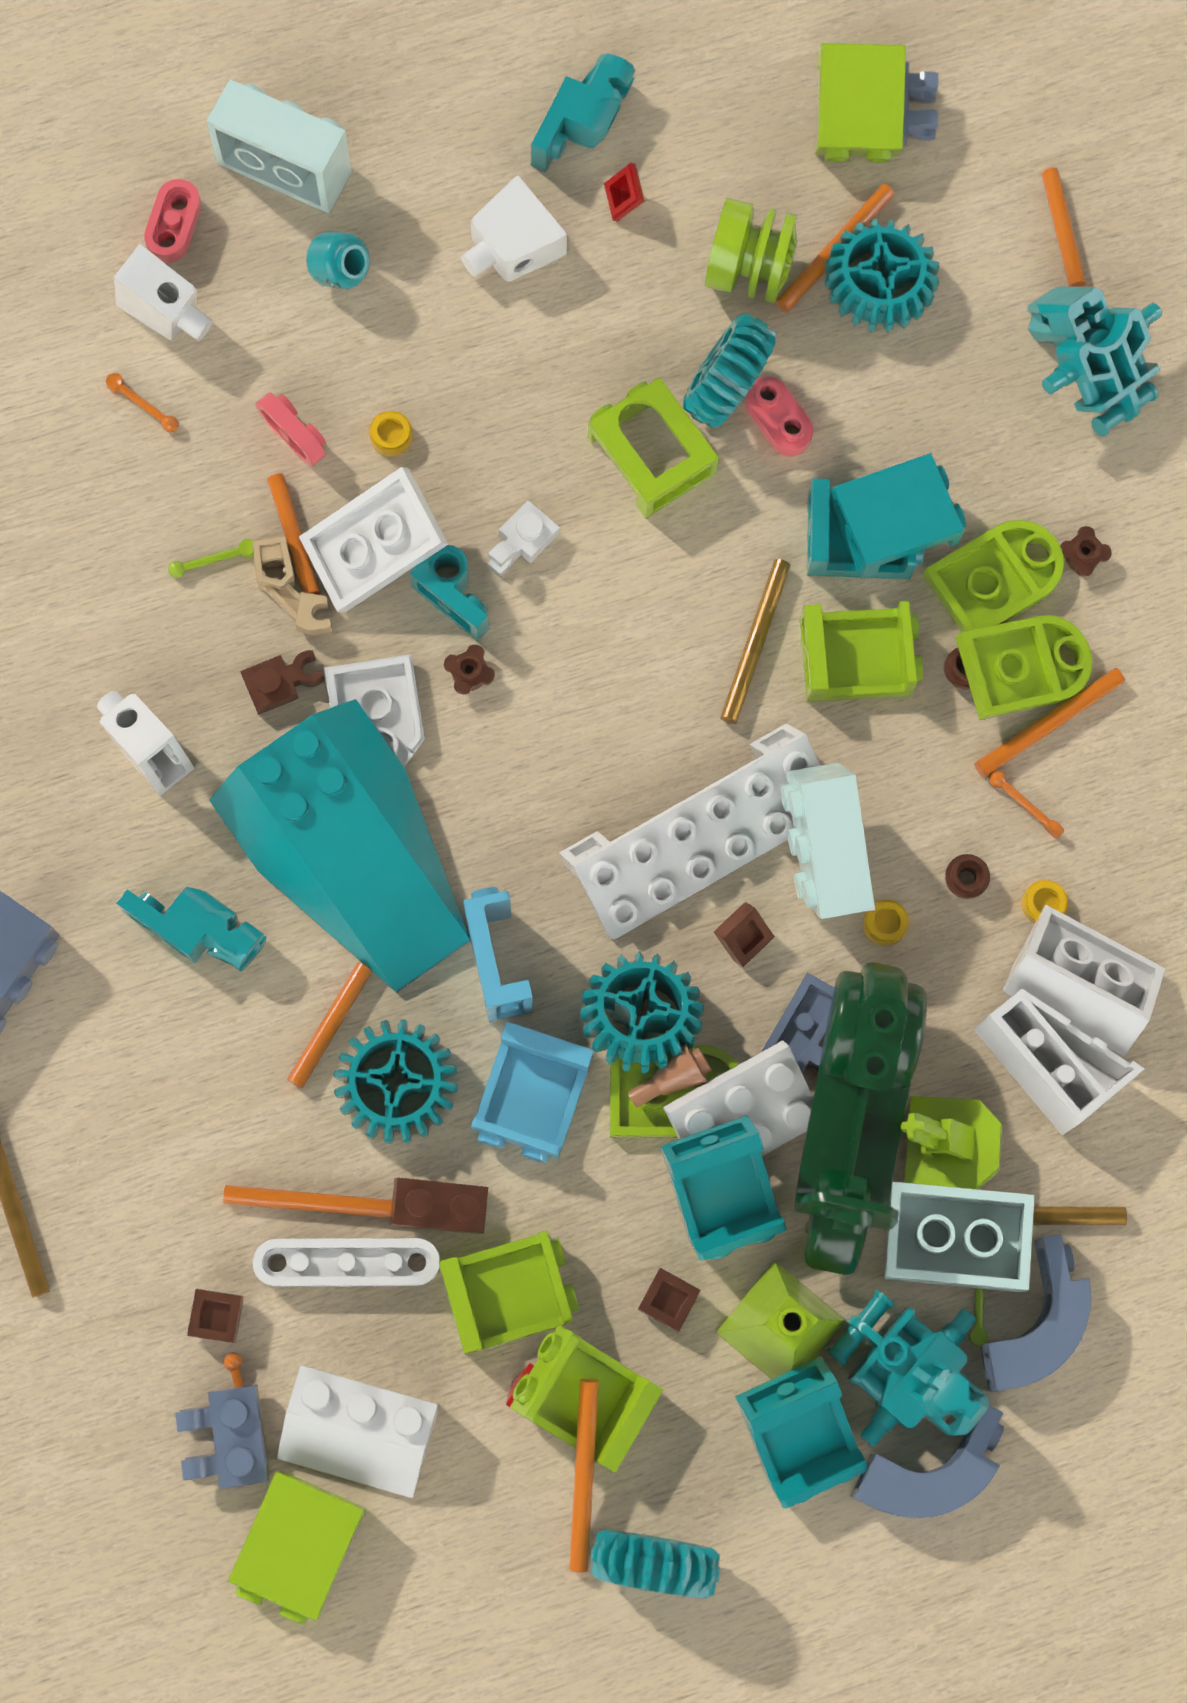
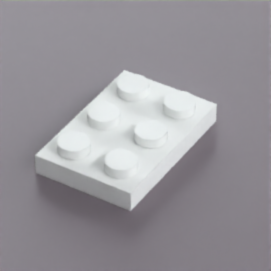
(373, 540)
(763, 1087)

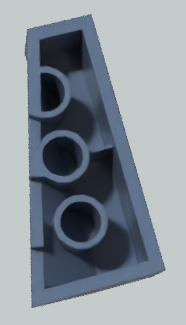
(24, 945)

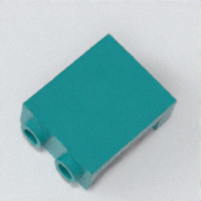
(896, 513)
(827, 548)
(723, 1189)
(801, 1433)

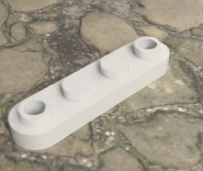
(346, 1262)

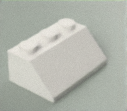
(1087, 979)
(357, 1431)

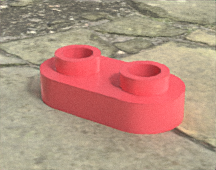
(173, 224)
(777, 414)
(281, 417)

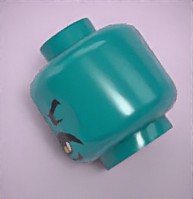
(337, 260)

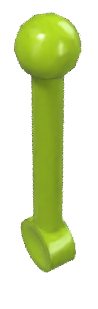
(177, 568)
(978, 1335)

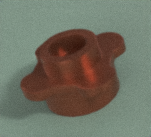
(1082, 563)
(465, 681)

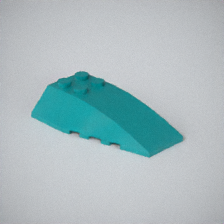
(346, 842)

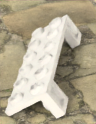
(693, 839)

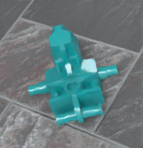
(1097, 351)
(912, 1371)

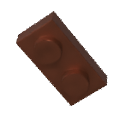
(439, 1205)

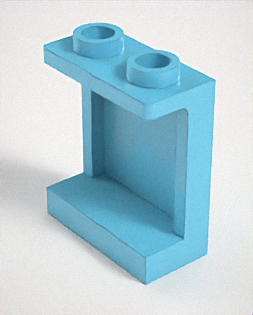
(500, 1000)
(532, 1092)

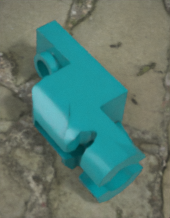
(583, 110)
(194, 924)

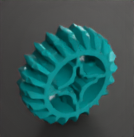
(899, 262)
(729, 370)
(609, 999)
(374, 1077)
(655, 1564)

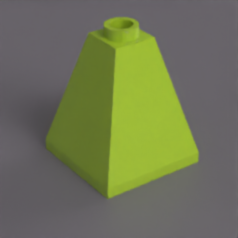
(758, 1328)

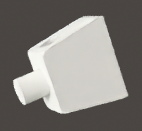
(514, 234)
(159, 296)
(144, 740)

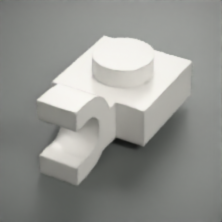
(522, 535)

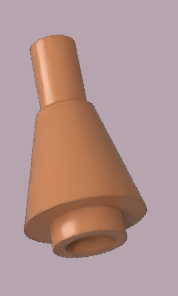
(680, 1074)

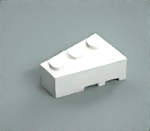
(1053, 1060)

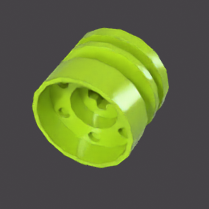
(751, 250)

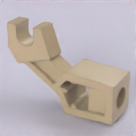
(275, 553)

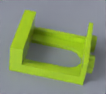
(653, 492)

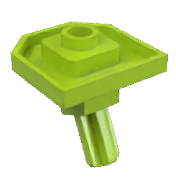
(951, 1142)

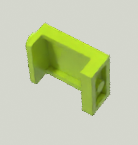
(860, 101)
(859, 653)
(508, 1292)
(552, 1395)
(295, 1547)

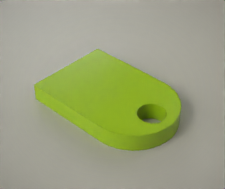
(994, 577)
(1020, 665)
(650, 1118)

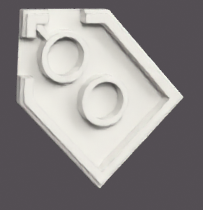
(388, 697)

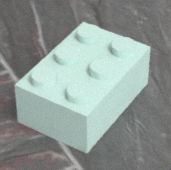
(280, 145)
(828, 840)
(960, 1237)

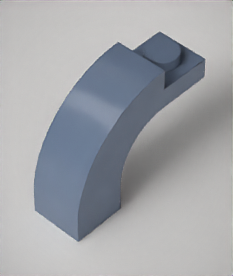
(1056, 1331)
(938, 1490)

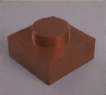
(744, 934)
(669, 1299)
(215, 1316)

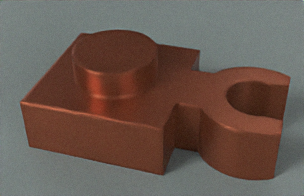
(274, 684)

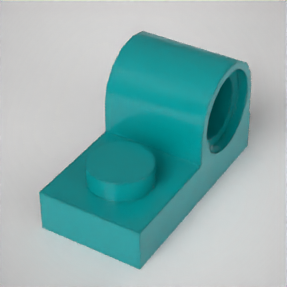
(447, 594)

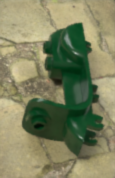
(858, 1113)

